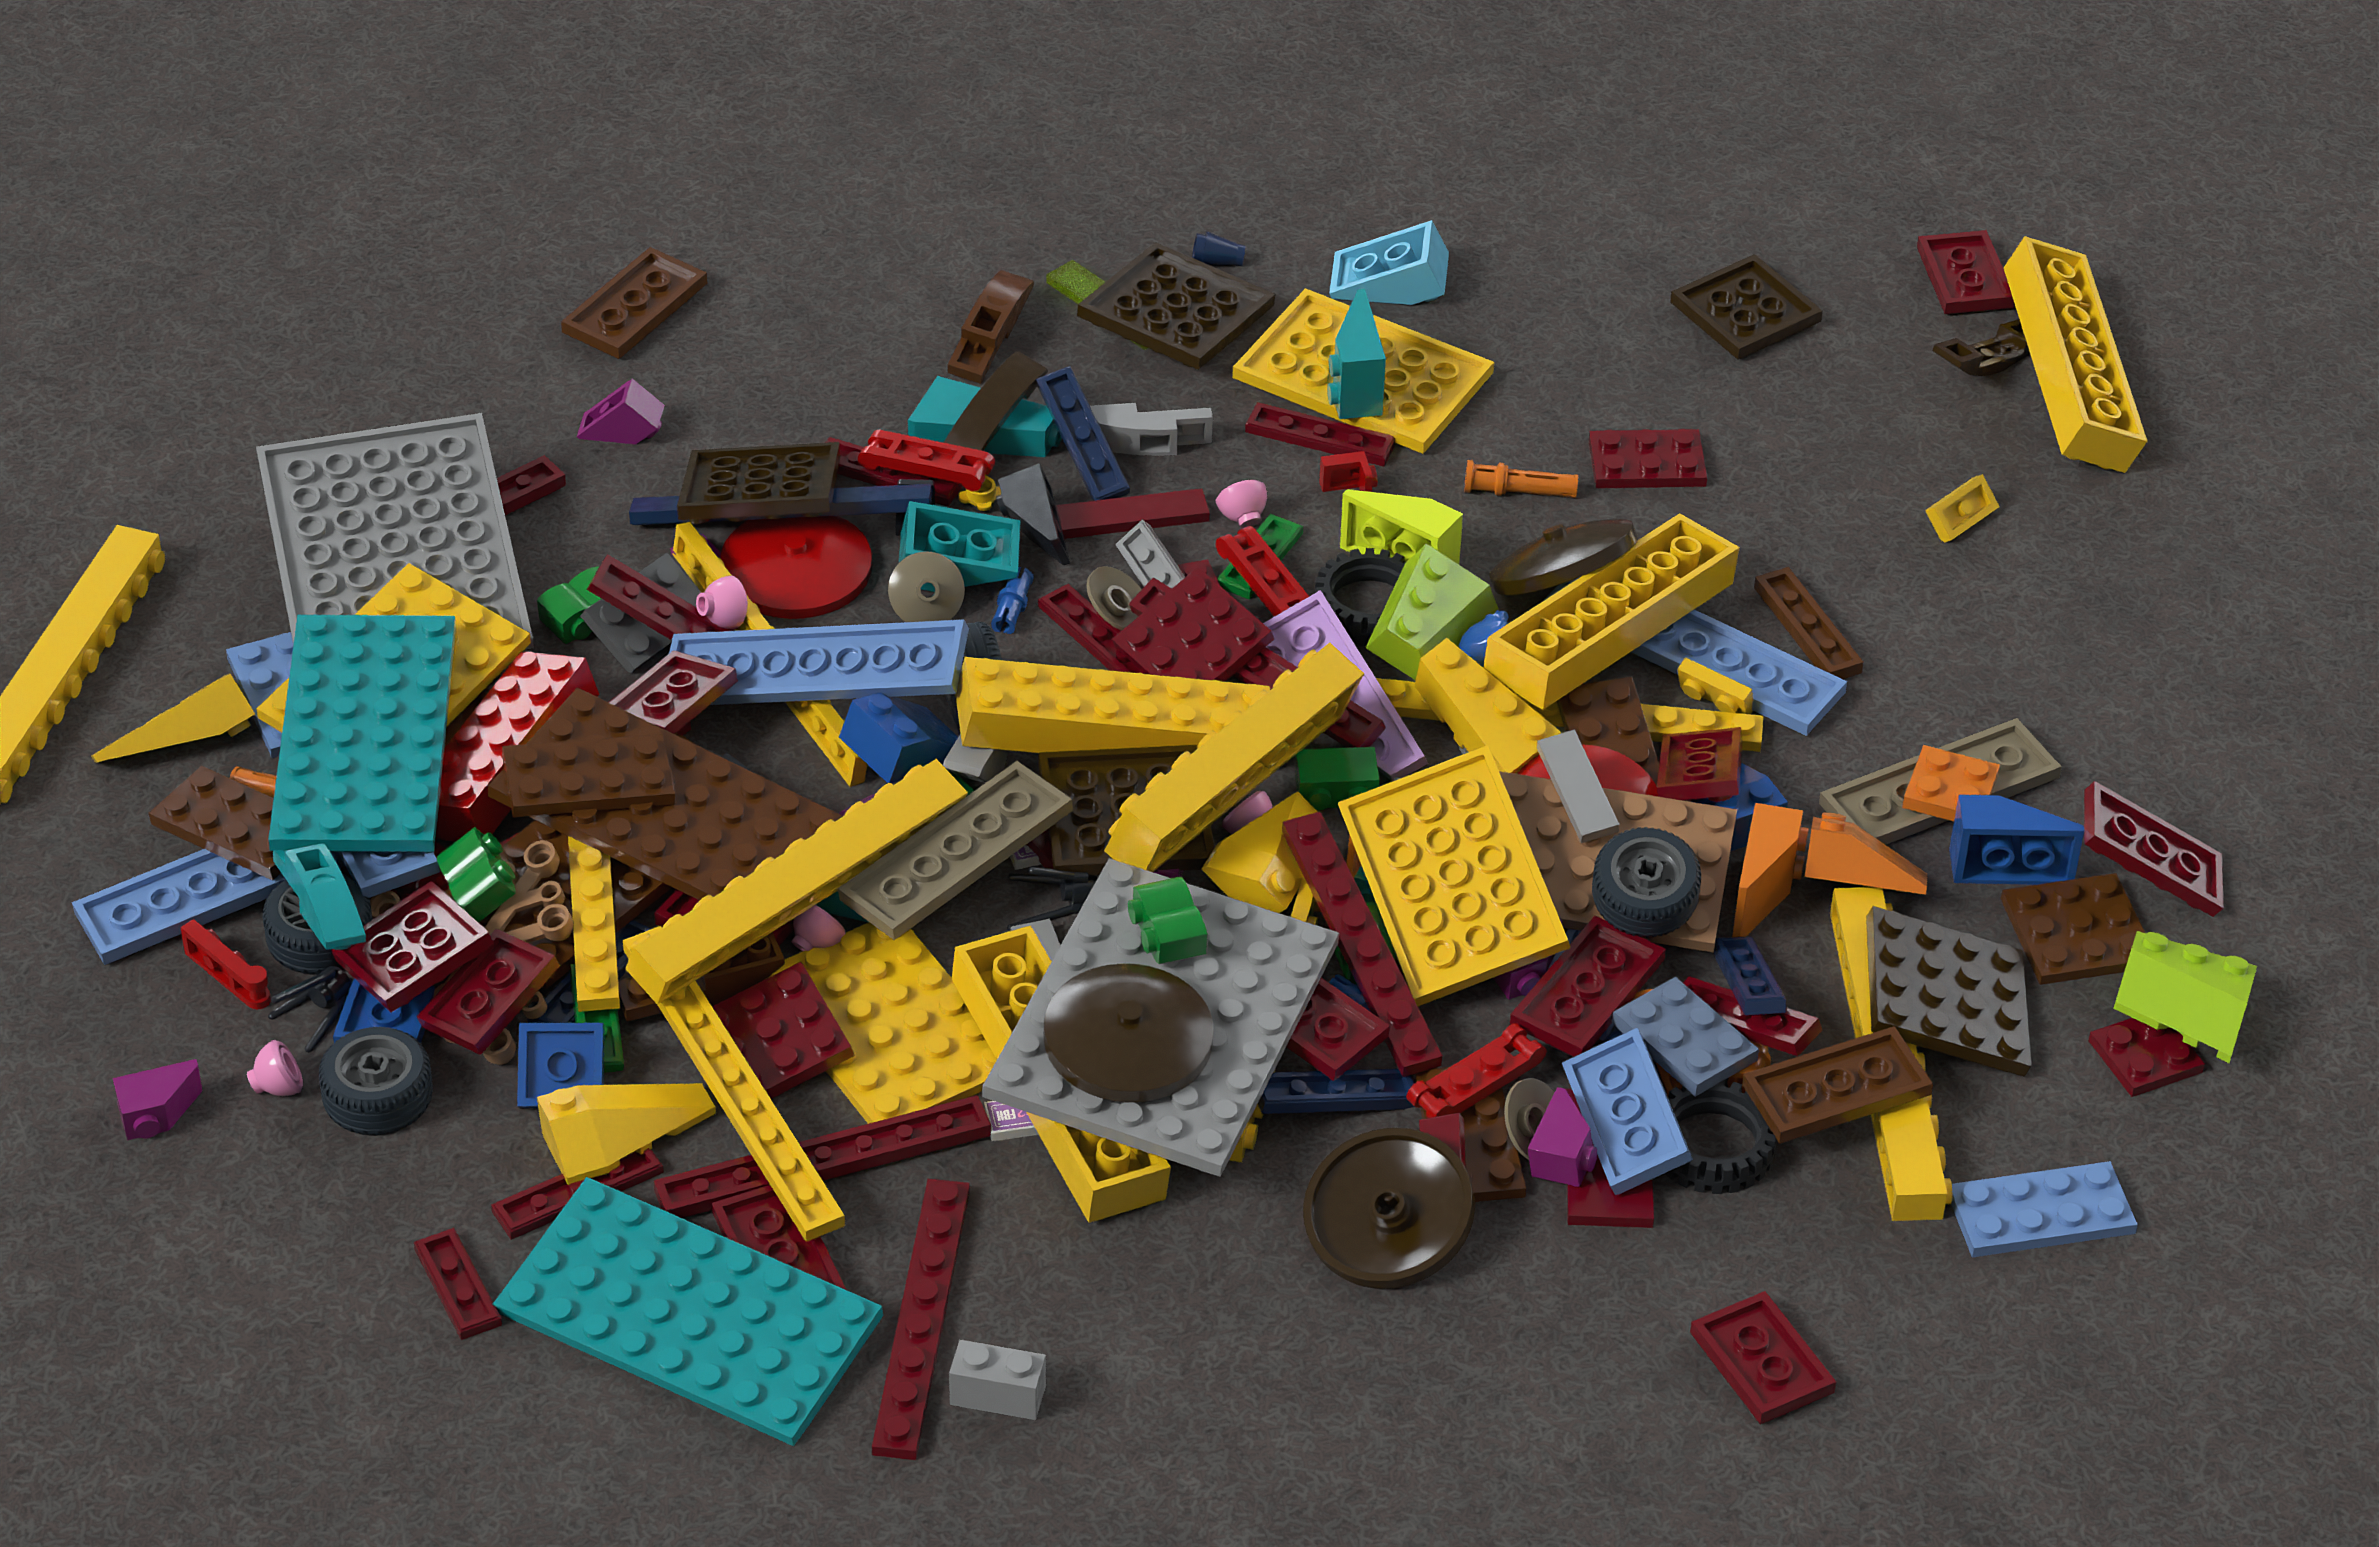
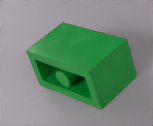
(1335, 774)

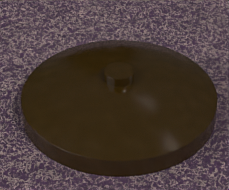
(1563, 555)
(1128, 1032)
(1389, 1208)

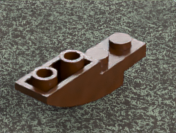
(988, 324)
(719, 984)

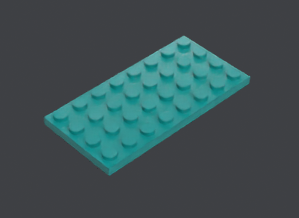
(364, 733)
(689, 1310)

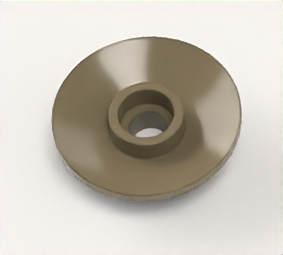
(906, 585)
(1111, 594)
(1525, 1110)

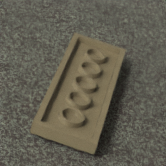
(1877, 798)
(955, 850)

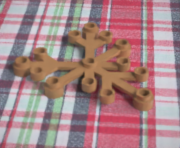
(525, 898)

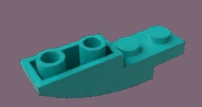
(322, 895)

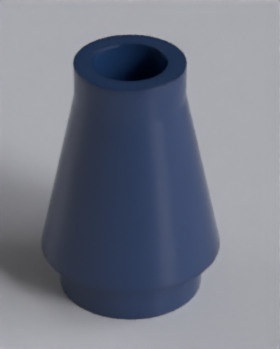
(1217, 250)

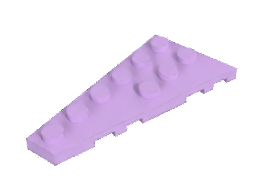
(1312, 626)

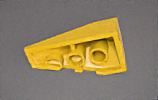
(600, 1124)

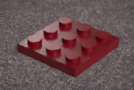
(1194, 633)
(414, 946)
(784, 1030)

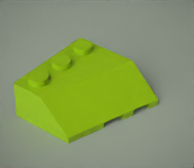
(1427, 605)
(2186, 991)

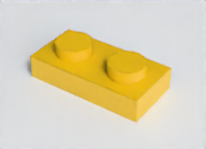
(1962, 508)
(1705, 683)

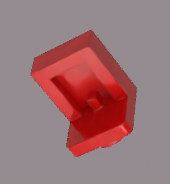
(1347, 472)

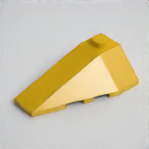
(202, 715)
(1257, 860)

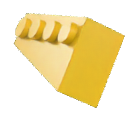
(1480, 707)

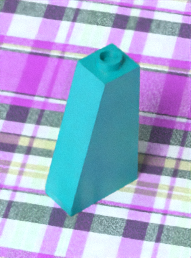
(1025, 432)

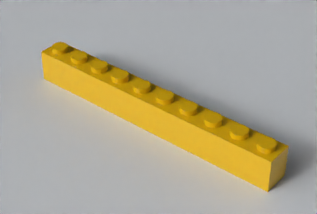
(73, 646)
(790, 883)
(1904, 1133)

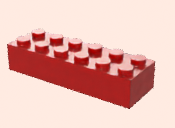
(505, 717)

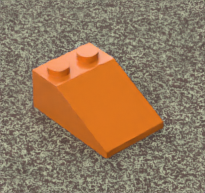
(1851, 855)
(1769, 864)

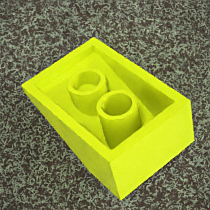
(1399, 524)

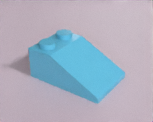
(1394, 267)

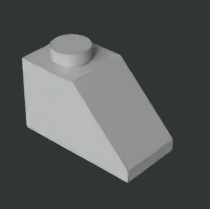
(975, 762)

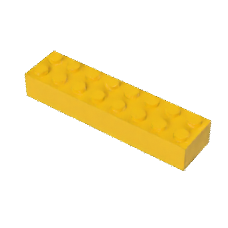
(2074, 355)
(1610, 611)
(1088, 709)
(1233, 760)
(996, 984)

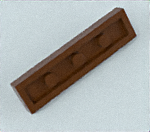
(1808, 623)

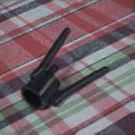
(1073, 888)
(325, 990)

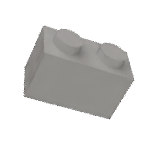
(997, 1379)

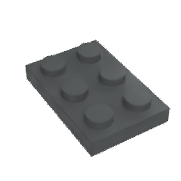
(627, 637)

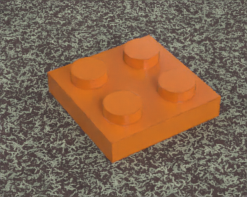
(1944, 776)

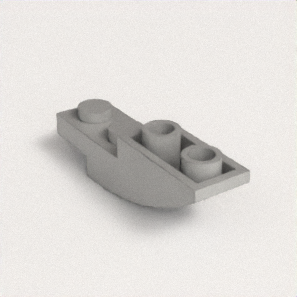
(1154, 431)

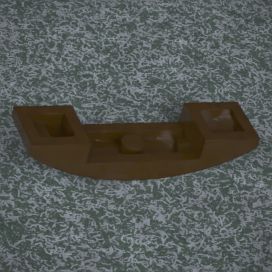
(1988, 355)
(996, 402)

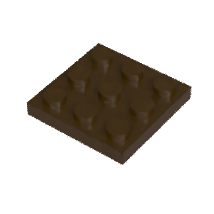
(1746, 306)

